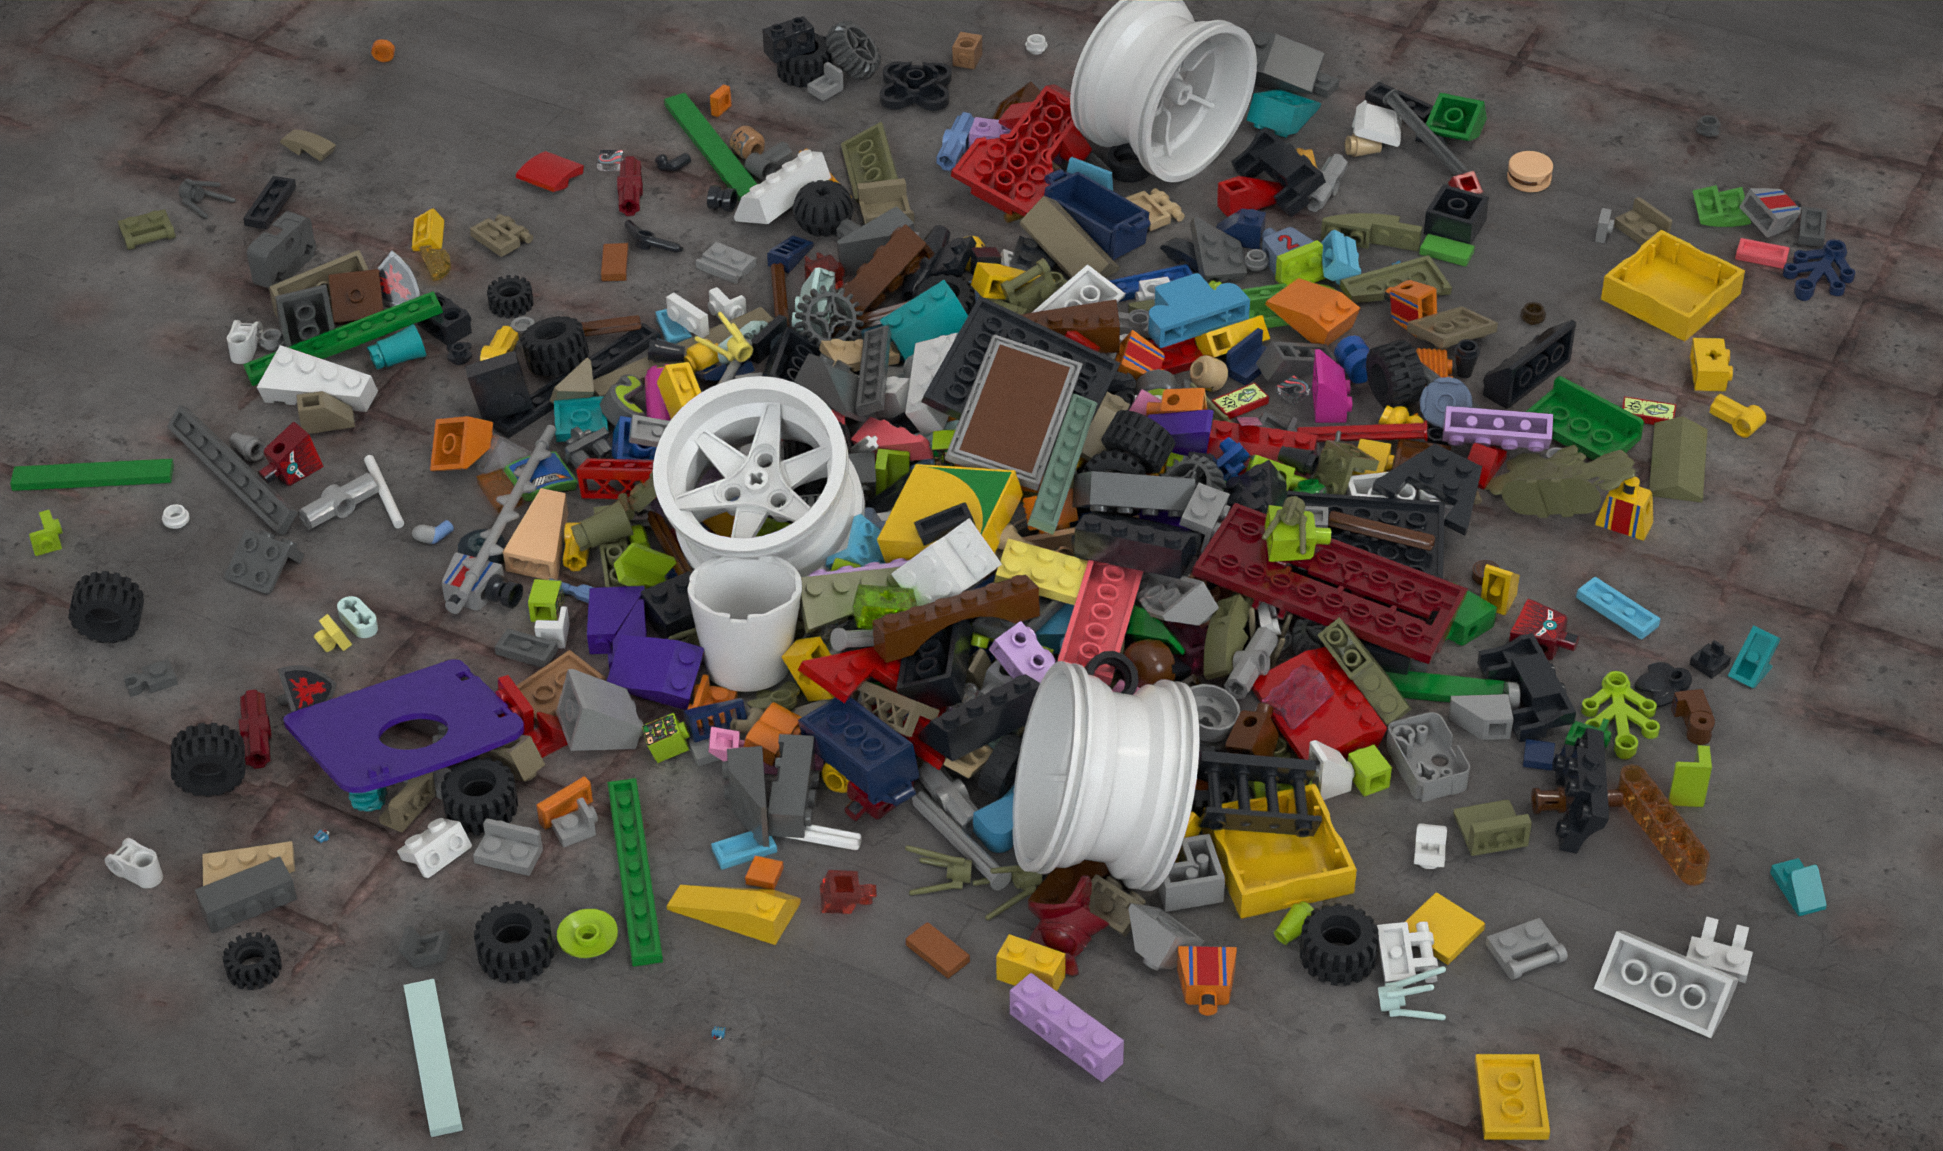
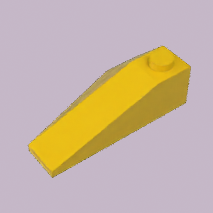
(746, 911)

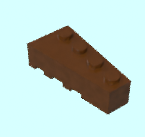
(887, 269)
(1094, 321)

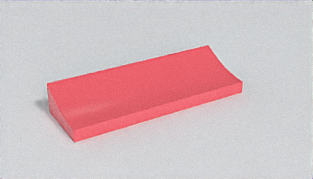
(1100, 615)

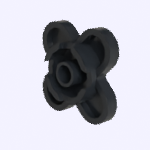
(915, 84)

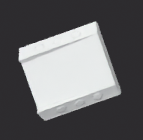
(1377, 124)

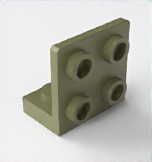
(1338, 463)
(1492, 827)

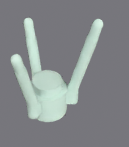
(1393, 994)

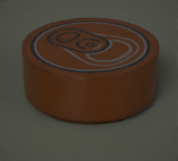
(1478, 570)

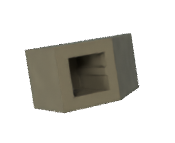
(323, 412)

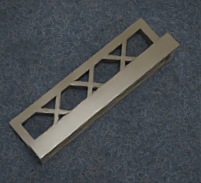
(900, 706)

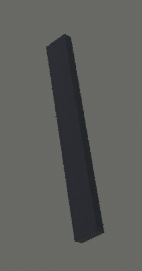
(602, 363)

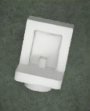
(730, 308)
(1430, 846)

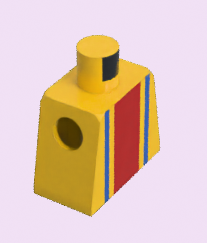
(1628, 510)

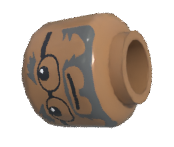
(746, 141)

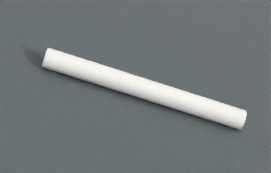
(384, 491)

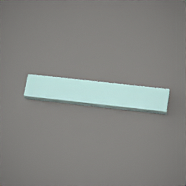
(432, 1058)

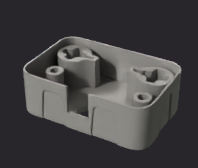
(1413, 746)

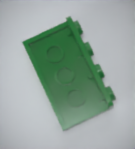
(1588, 420)

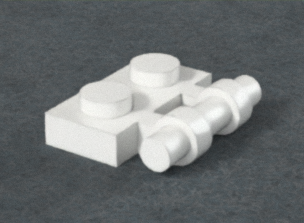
(1397, 954)

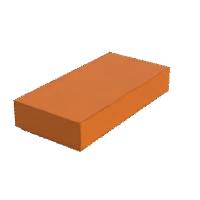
(564, 802)

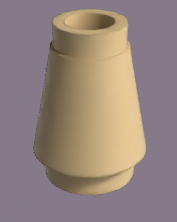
(1361, 146)

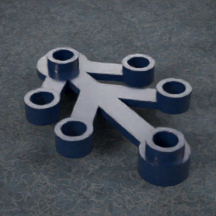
(1832, 251)

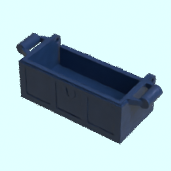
(1105, 215)
(863, 750)

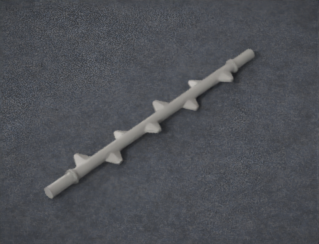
(507, 513)

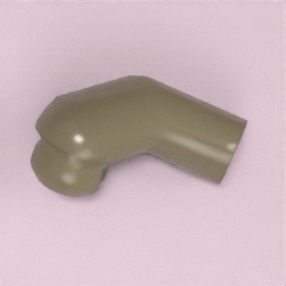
(745, 726)

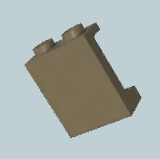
(882, 196)

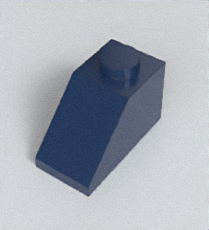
(1245, 226)

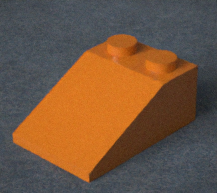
(1314, 311)

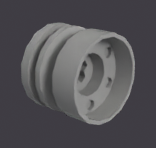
(1216, 715)

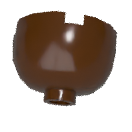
(1151, 660)

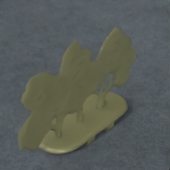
(1560, 482)

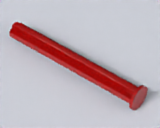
(1370, 432)

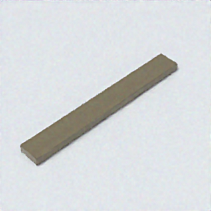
(640, 367)

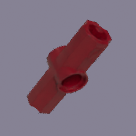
(629, 186)
(255, 729)

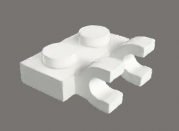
(1725, 958)

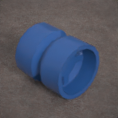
(1351, 356)

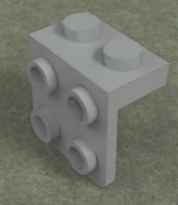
(1205, 512)

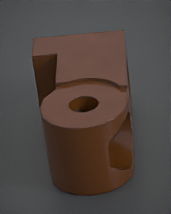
(1696, 713)

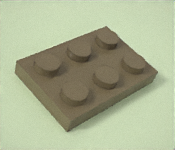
(1451, 327)

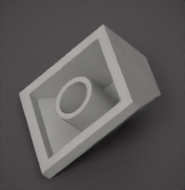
(1158, 936)

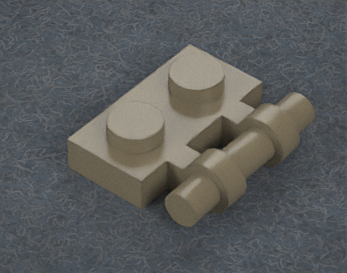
(501, 235)

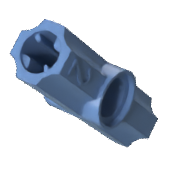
(955, 142)

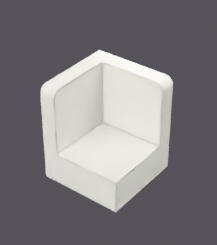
(554, 630)

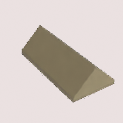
(1065, 239)
(318, 276)

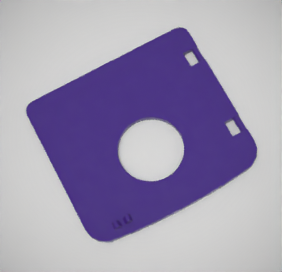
(347, 729)

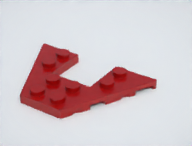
(847, 671)

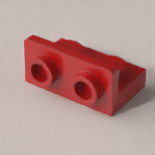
(1179, 355)
(516, 702)

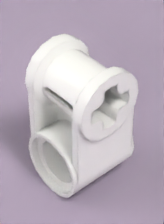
(244, 341)
(135, 864)

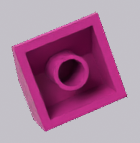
(1329, 390)

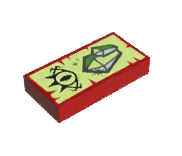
(1241, 400)
(1649, 410)

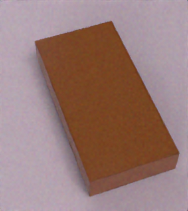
(614, 262)
(937, 950)

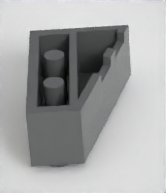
(794, 787)

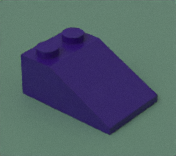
(656, 669)

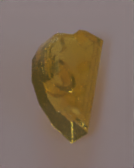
(436, 261)

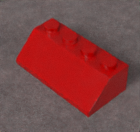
(1259, 441)

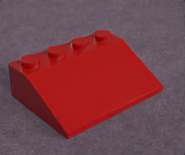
(1341, 722)

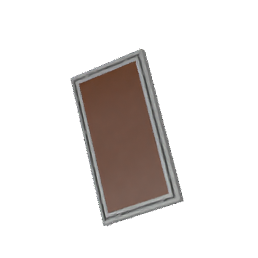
(1014, 410)

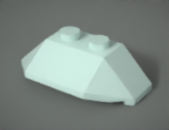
(815, 280)

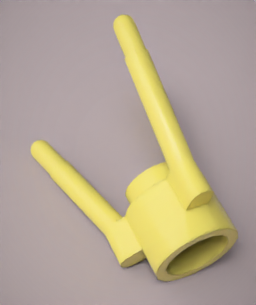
(737, 345)

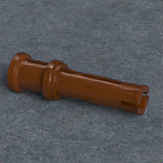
(1556, 800)

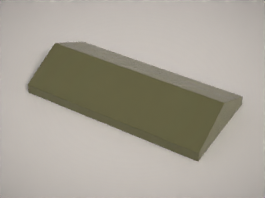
(868, 157)
(1678, 460)

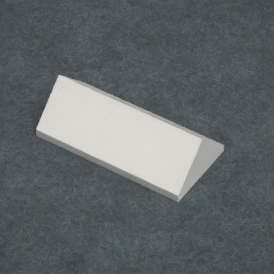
(1083, 288)

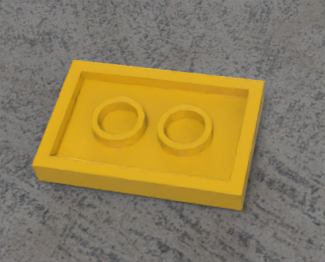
(1512, 1097)

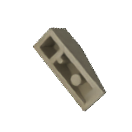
(1105, 413)
(519, 756)

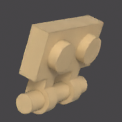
(1159, 206)

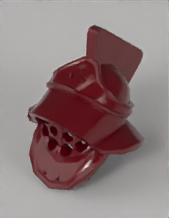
(1067, 925)

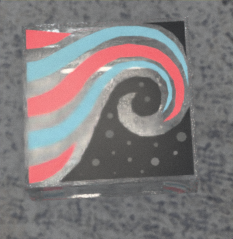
(609, 160)
(1293, 389)

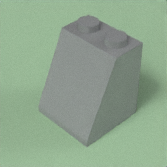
(597, 714)

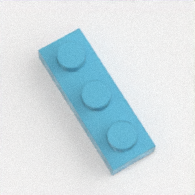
(1618, 608)

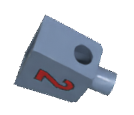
(1280, 242)

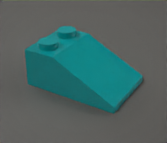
(1281, 111)

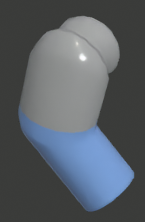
(432, 534)

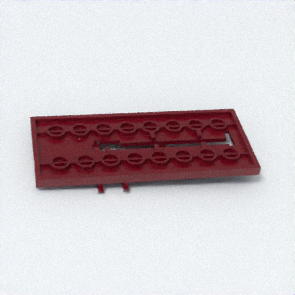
(1241, 563)

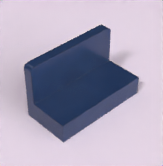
(1243, 358)

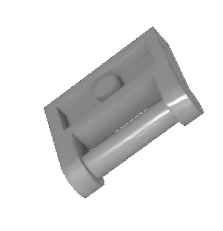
(1523, 942)

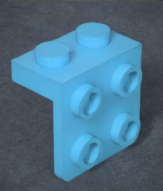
(862, 544)

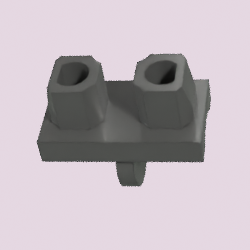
(584, 444)

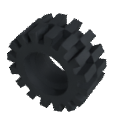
(510, 296)
(256, 973)

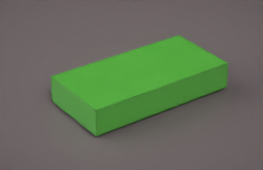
(1447, 250)

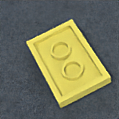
(1053, 572)

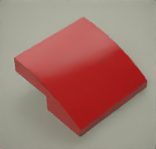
(549, 171)

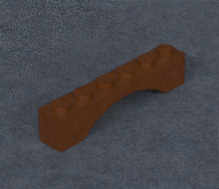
(904, 632)

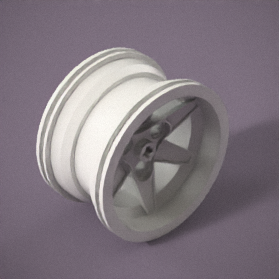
(1163, 85)
(762, 414)
(1105, 776)

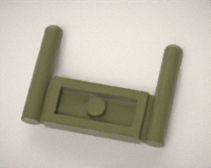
(640, 497)

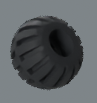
(822, 207)

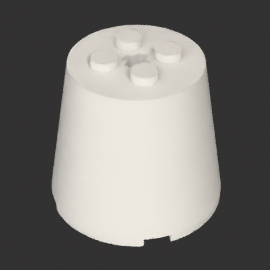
(745, 618)

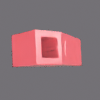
(894, 439)

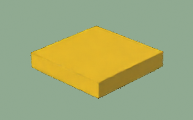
(1450, 925)

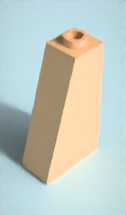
(539, 538)

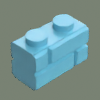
(1339, 257)

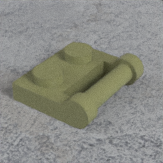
(146, 228)
(1033, 293)

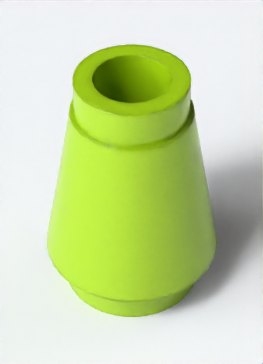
(1291, 925)

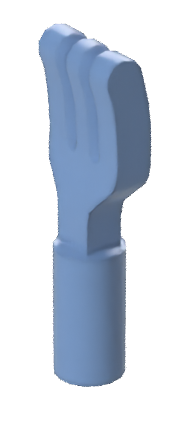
(580, 592)

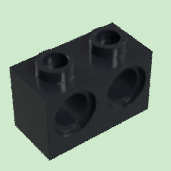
(788, 39)
(450, 325)

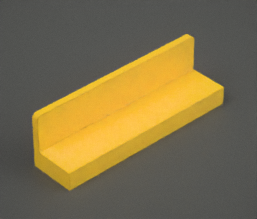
(677, 386)

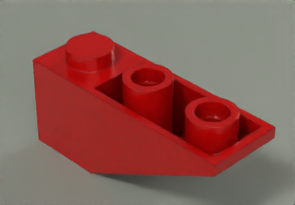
(1246, 194)

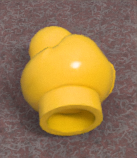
(1398, 415)

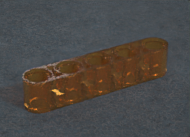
(1663, 825)

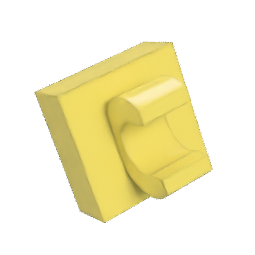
(331, 635)

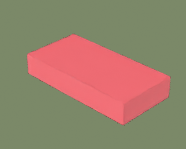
(1762, 253)

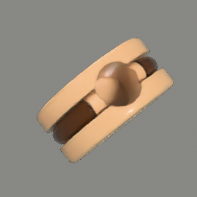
(1530, 171)

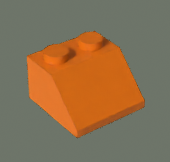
(459, 442)

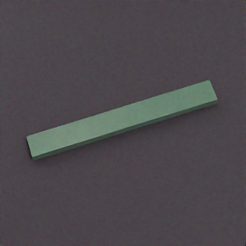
(1062, 464)

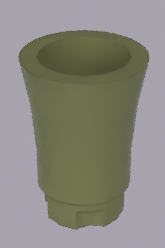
(602, 527)

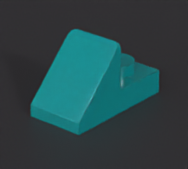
(1754, 657)
(1800, 886)

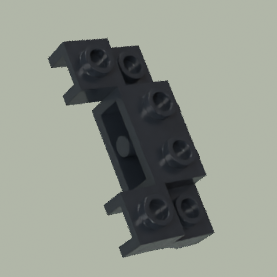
(1282, 164)
(1540, 689)
(1583, 774)

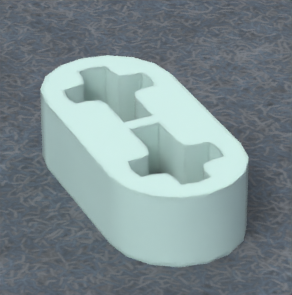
(361, 614)

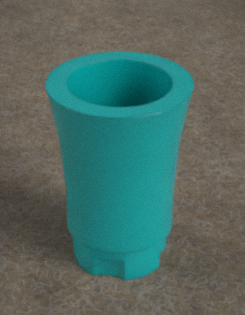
(397, 348)

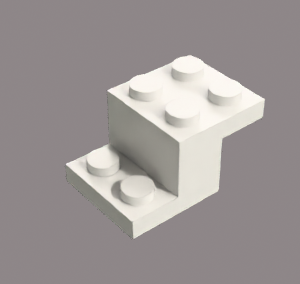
(948, 565)

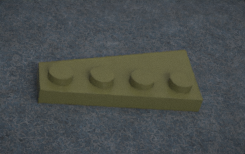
(1373, 284)
(831, 596)

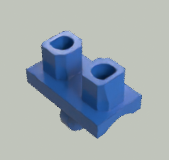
(1233, 458)

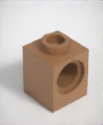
(967, 50)

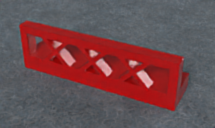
(609, 470)

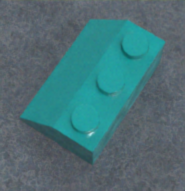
(925, 318)

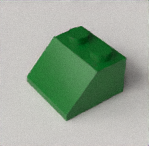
(1457, 117)

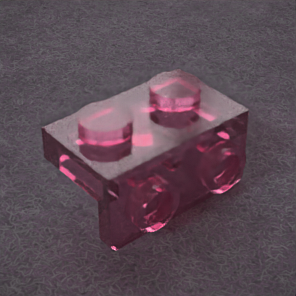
(1299, 695)

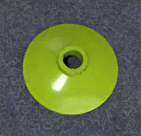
(587, 933)

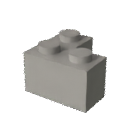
(1195, 878)

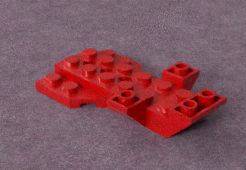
(1004, 168)

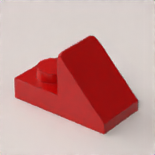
(1490, 459)
(549, 735)

